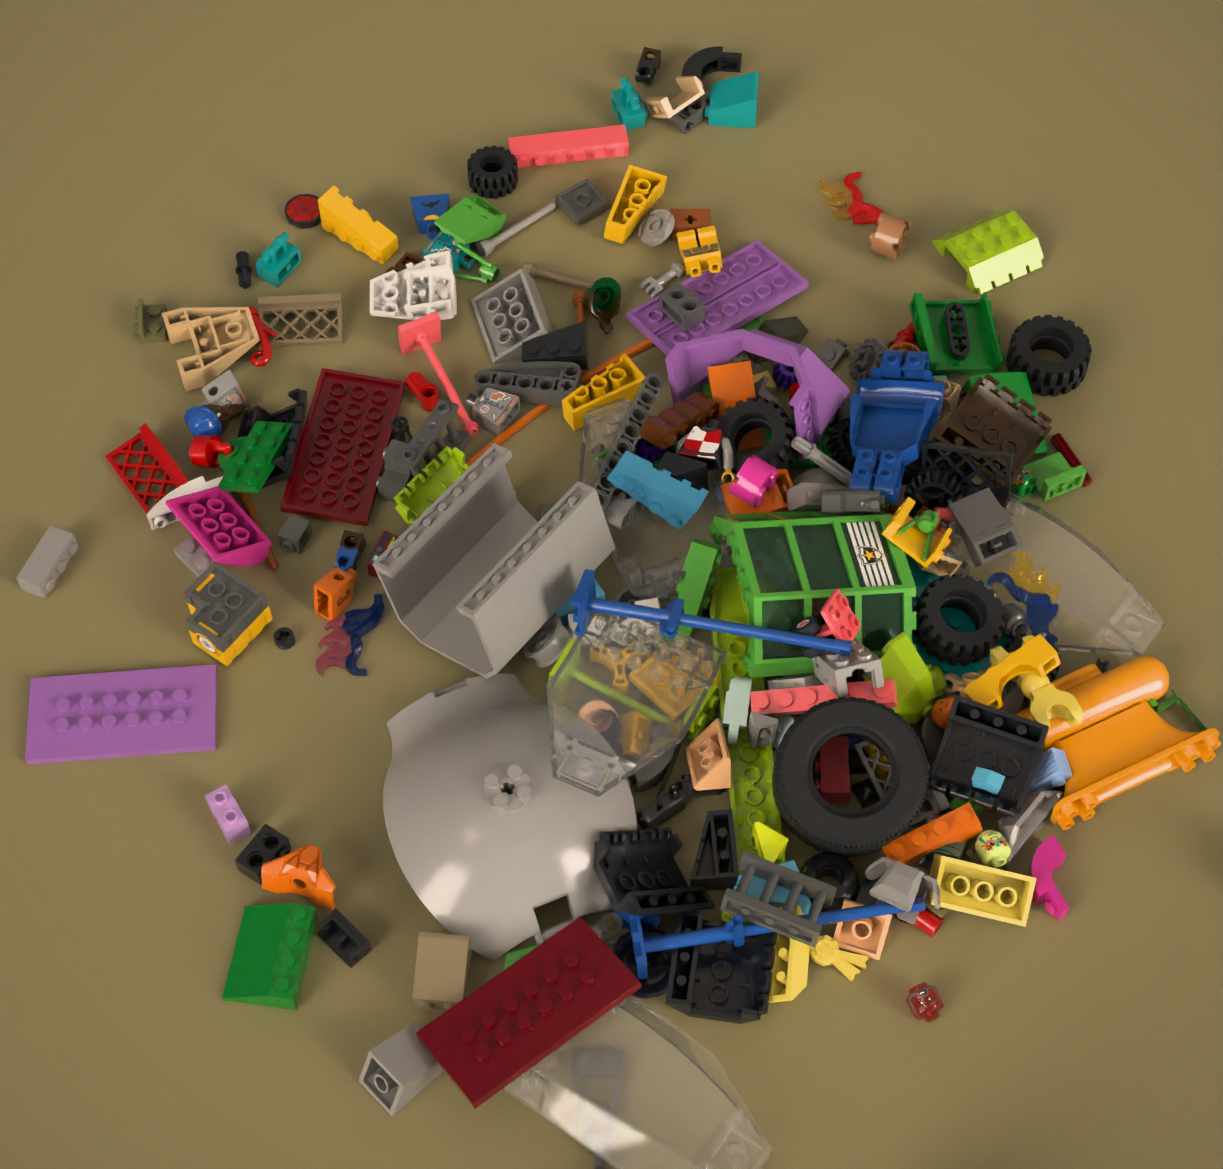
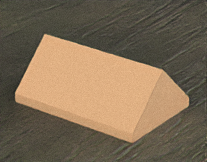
(710, 759)

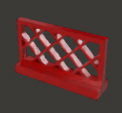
(161, 456)

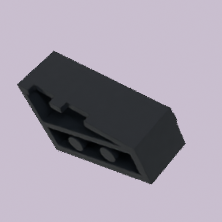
(562, 345)
(717, 854)

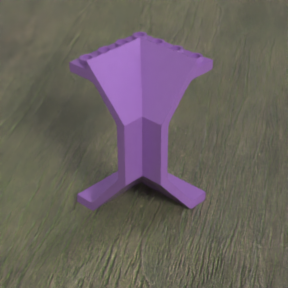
(819, 388)

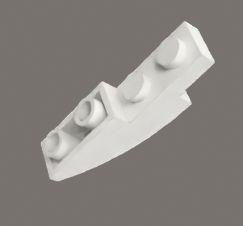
(161, 515)

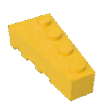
(634, 200)

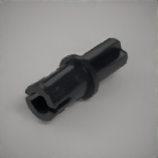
(243, 269)

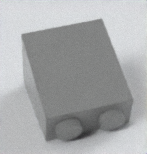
(398, 1069)

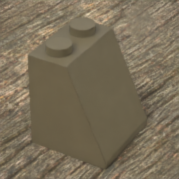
(441, 971)

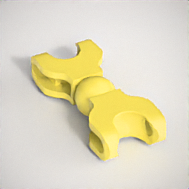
(1045, 699)

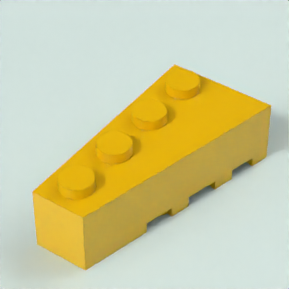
(356, 226)
(616, 383)

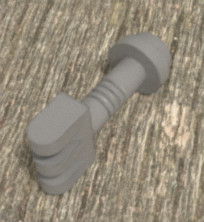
(655, 287)

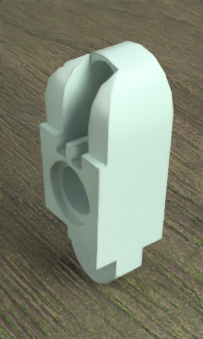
(736, 707)

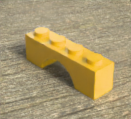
(1032, 658)

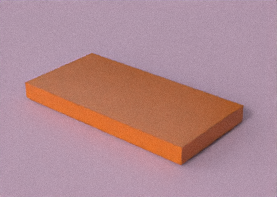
(729, 385)

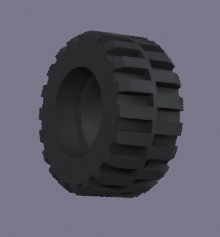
(1053, 335)
(760, 414)
(969, 597)

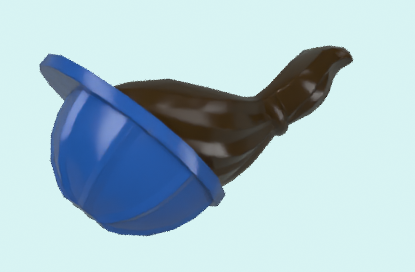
(211, 418)

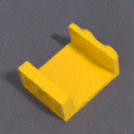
(913, 539)

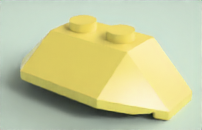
(789, 966)

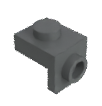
(832, 353)

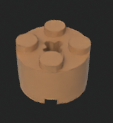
(890, 236)

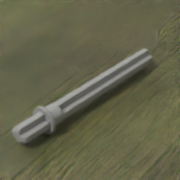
(818, 457)

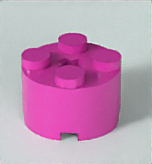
(754, 480)

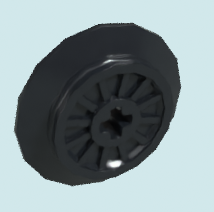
(659, 967)

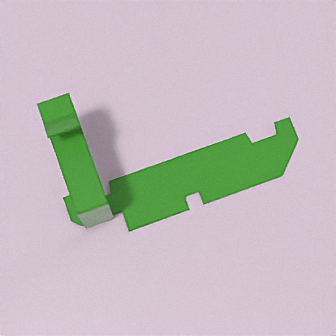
(1158, 708)

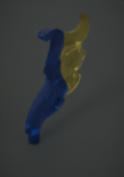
(1032, 590)

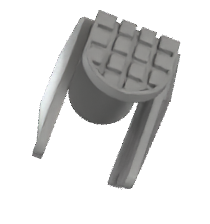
(900, 886)

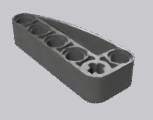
(532, 381)

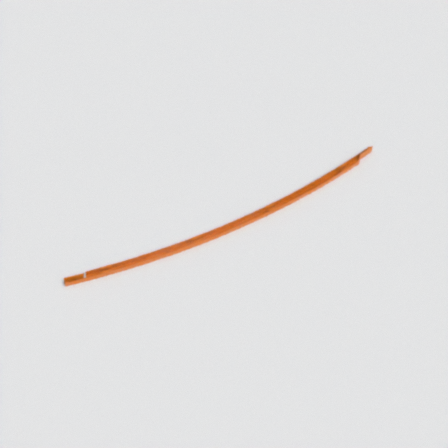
(541, 408)

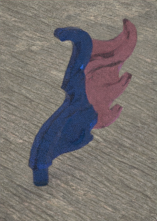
(345, 640)

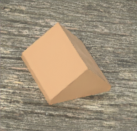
(863, 935)

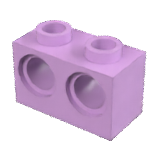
(228, 814)

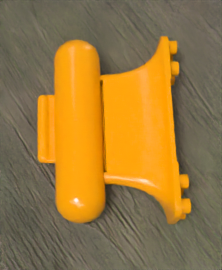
(1119, 737)

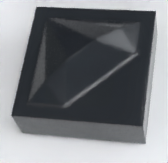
(865, 792)

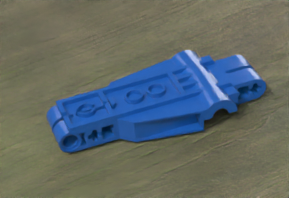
(892, 420)

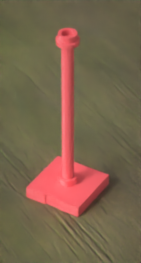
(422, 334)

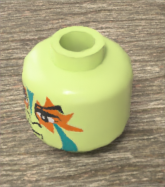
(992, 848)

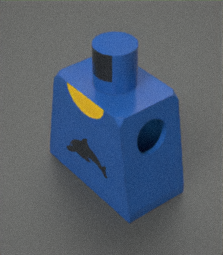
(427, 210)

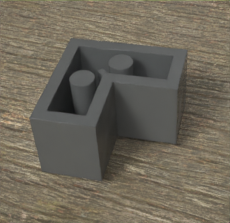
(394, 476)

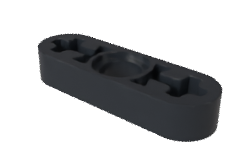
(960, 323)

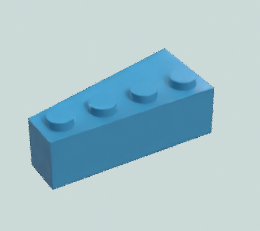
(657, 489)

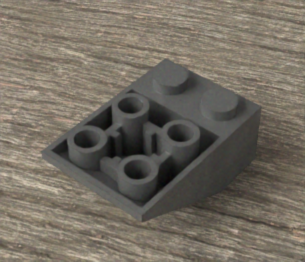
(984, 527)

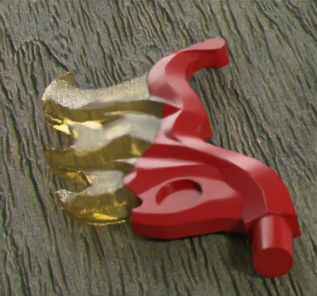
(849, 202)

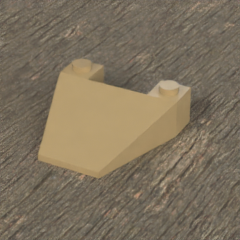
(218, 338)

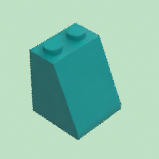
(733, 101)

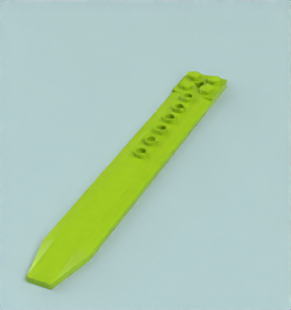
(751, 768)

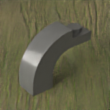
(652, 773)

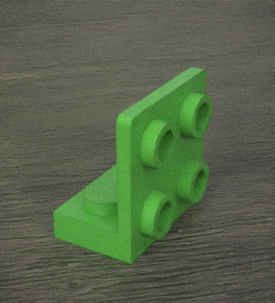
(1055, 476)

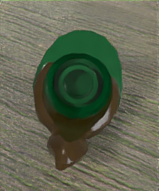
(604, 302)

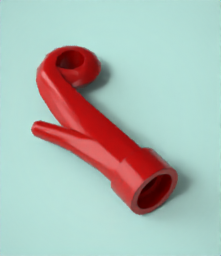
(263, 332)

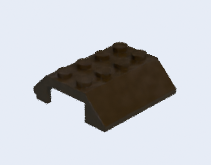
(996, 423)

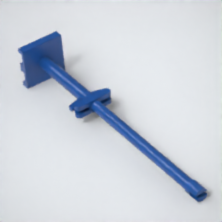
(673, 616)
(736, 930)

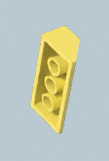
(982, 890)

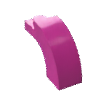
(1045, 860)

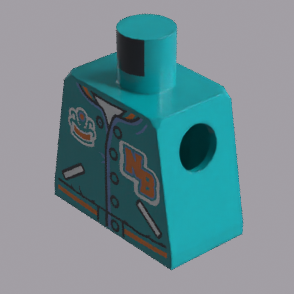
(446, 242)

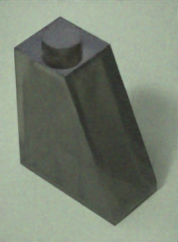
(785, 328)

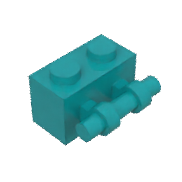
(628, 106)
(278, 261)

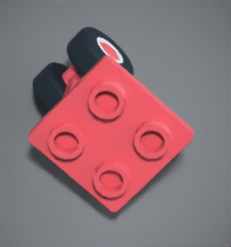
(839, 622)

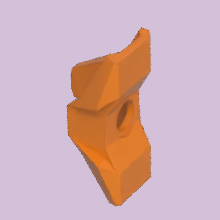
(300, 874)

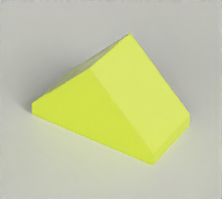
(768, 842)

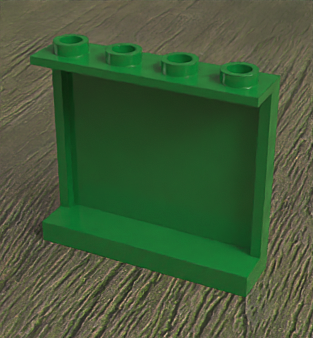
(931, 336)

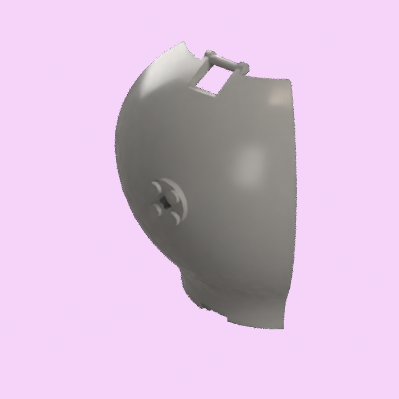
(486, 821)

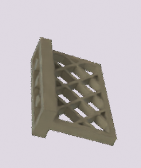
(300, 306)

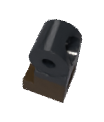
(648, 66)

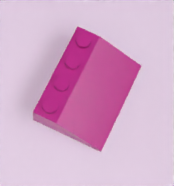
(221, 527)

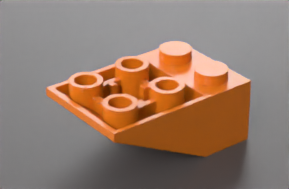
(774, 500)

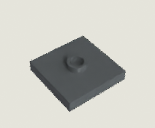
(582, 201)

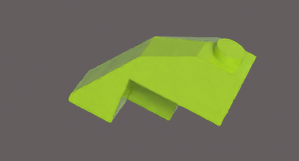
(911, 676)

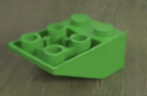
(472, 220)

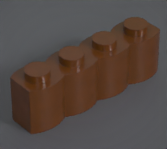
(679, 420)

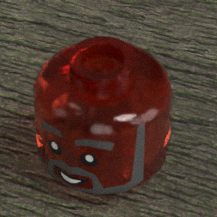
(924, 1002)

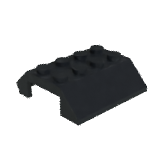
(292, 414)
(992, 741)
(643, 875)
(718, 978)

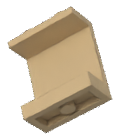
(662, 108)

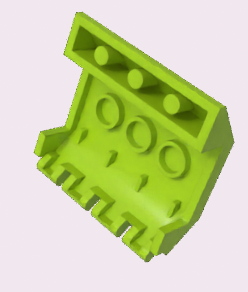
(993, 249)
(428, 489)

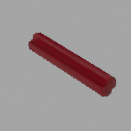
(1063, 447)

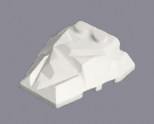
(416, 290)

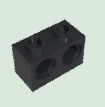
(258, 851)

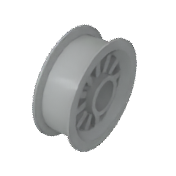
(548, 642)

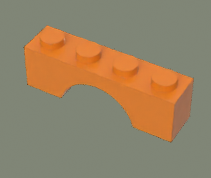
(950, 828)

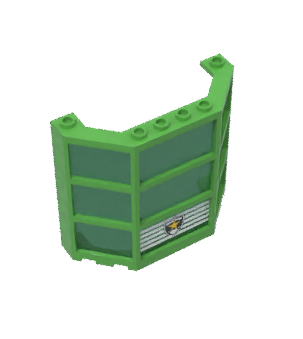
(797, 561)

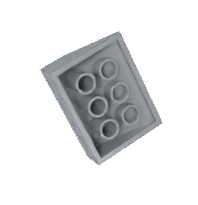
(511, 315)

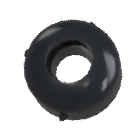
(837, 867)

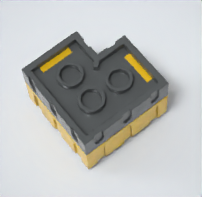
(225, 613)

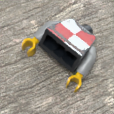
(709, 446)

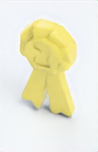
(827, 953)

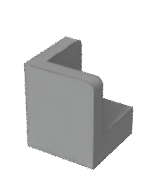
(763, 392)

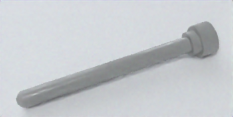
(486, 247)

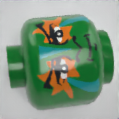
(1024, 484)

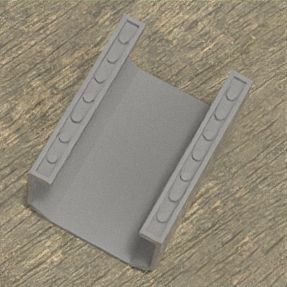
(482, 570)

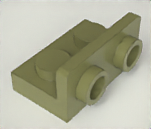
(150, 323)

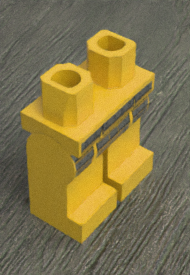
(700, 258)

